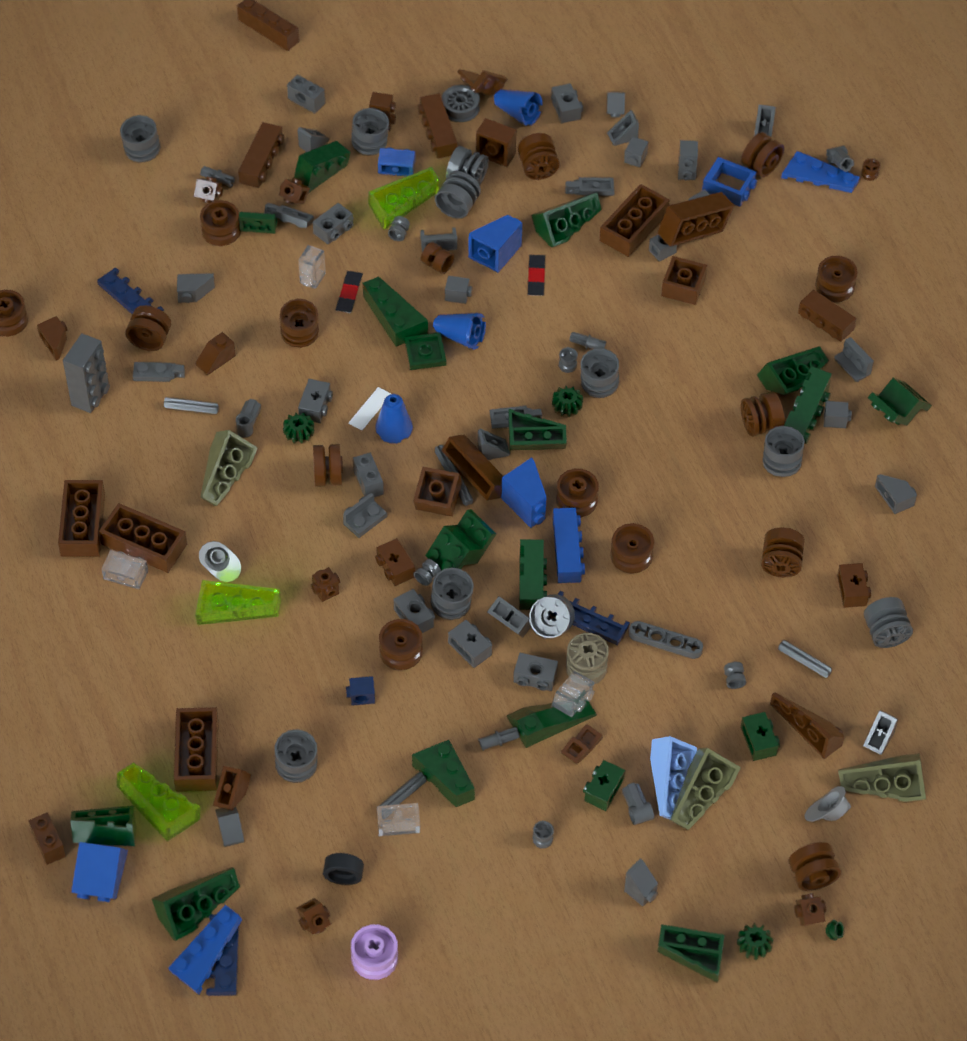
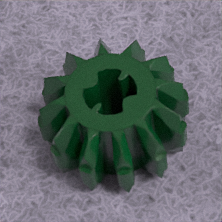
(567, 401)
(298, 428)
(762, 938)

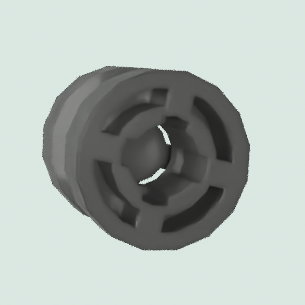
(398, 229)
(568, 360)
(427, 572)
(734, 673)
(541, 830)

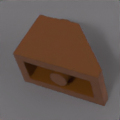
(53, 335)
(216, 353)
(231, 788)

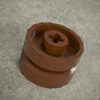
(762, 154)
(220, 223)
(836, 278)
(12, 313)
(148, 328)
(327, 465)
(577, 490)
(632, 548)
(400, 644)
(814, 866)

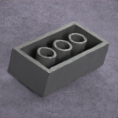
(86, 373)

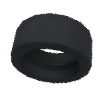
(343, 869)

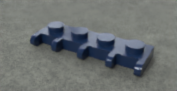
(123, 293)
(596, 623)
(226, 968)

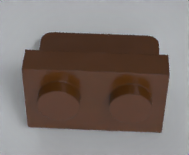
(486, 82)

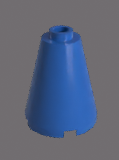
(519, 105)
(462, 328)
(393, 420)

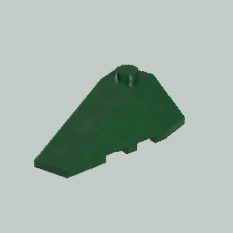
(562, 221)
(789, 373)
(545, 721)
(188, 905)

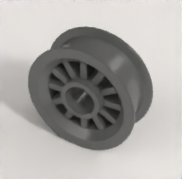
(461, 103)

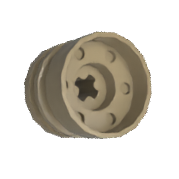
(588, 656)

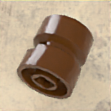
(437, 257)

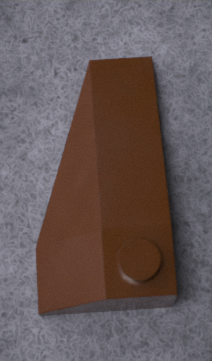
(814, 729)

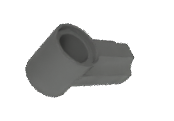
(840, 157)
(247, 418)
(639, 809)

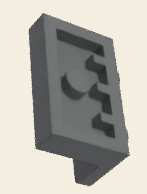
(854, 360)
(363, 515)

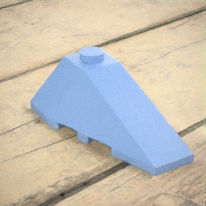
(669, 765)

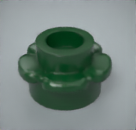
(834, 930)

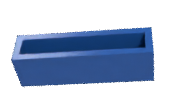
(567, 547)

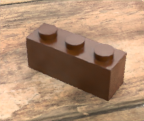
(827, 315)

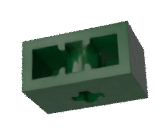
(760, 736)
(604, 785)

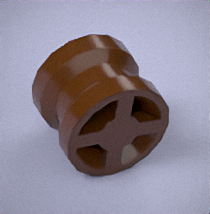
(870, 169)

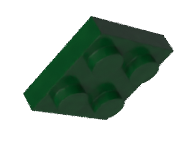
(425, 351)

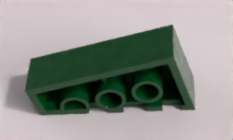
(393, 311)
(810, 402)

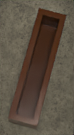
(268, 24)
(438, 125)
(261, 155)
(474, 466)

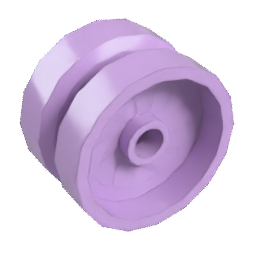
(374, 952)

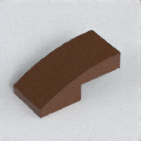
(582, 744)

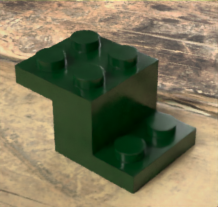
(899, 402)
(461, 543)

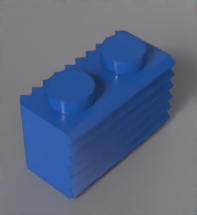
(396, 161)

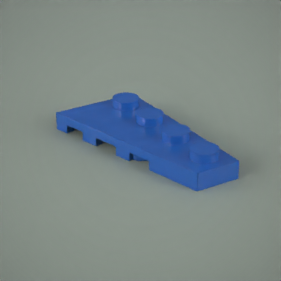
(820, 173)
(199, 957)

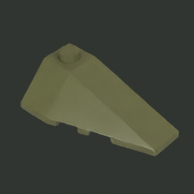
(226, 462)
(891, 778)
(703, 785)

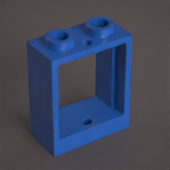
(734, 170)

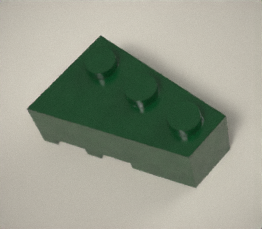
(321, 164)
(534, 433)
(531, 573)
(444, 769)
(104, 826)
(693, 949)

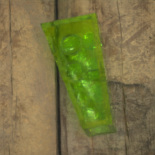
(402, 196)
(235, 602)
(160, 805)

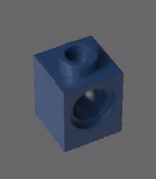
(361, 691)

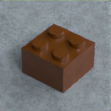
(496, 142)
(684, 280)
(437, 491)

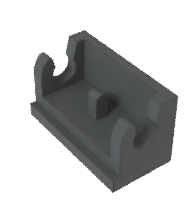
(446, 241)

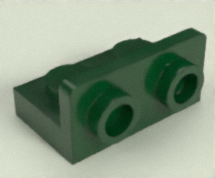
(257, 222)

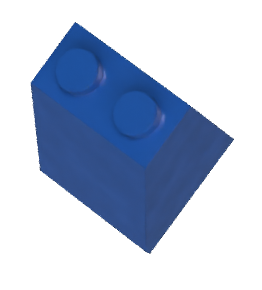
(496, 242)
(525, 493)
(98, 871)

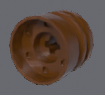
(538, 156)
(299, 323)
(762, 413)
(782, 552)

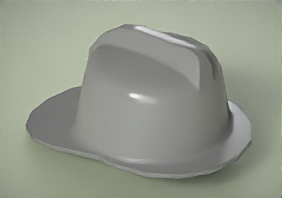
(220, 561)
(829, 807)

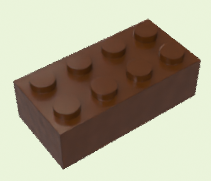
(695, 218)
(634, 220)
(81, 518)
(143, 537)
(196, 749)

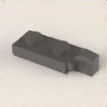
(590, 185)
(290, 215)
(157, 371)
(499, 417)

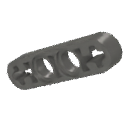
(664, 642)

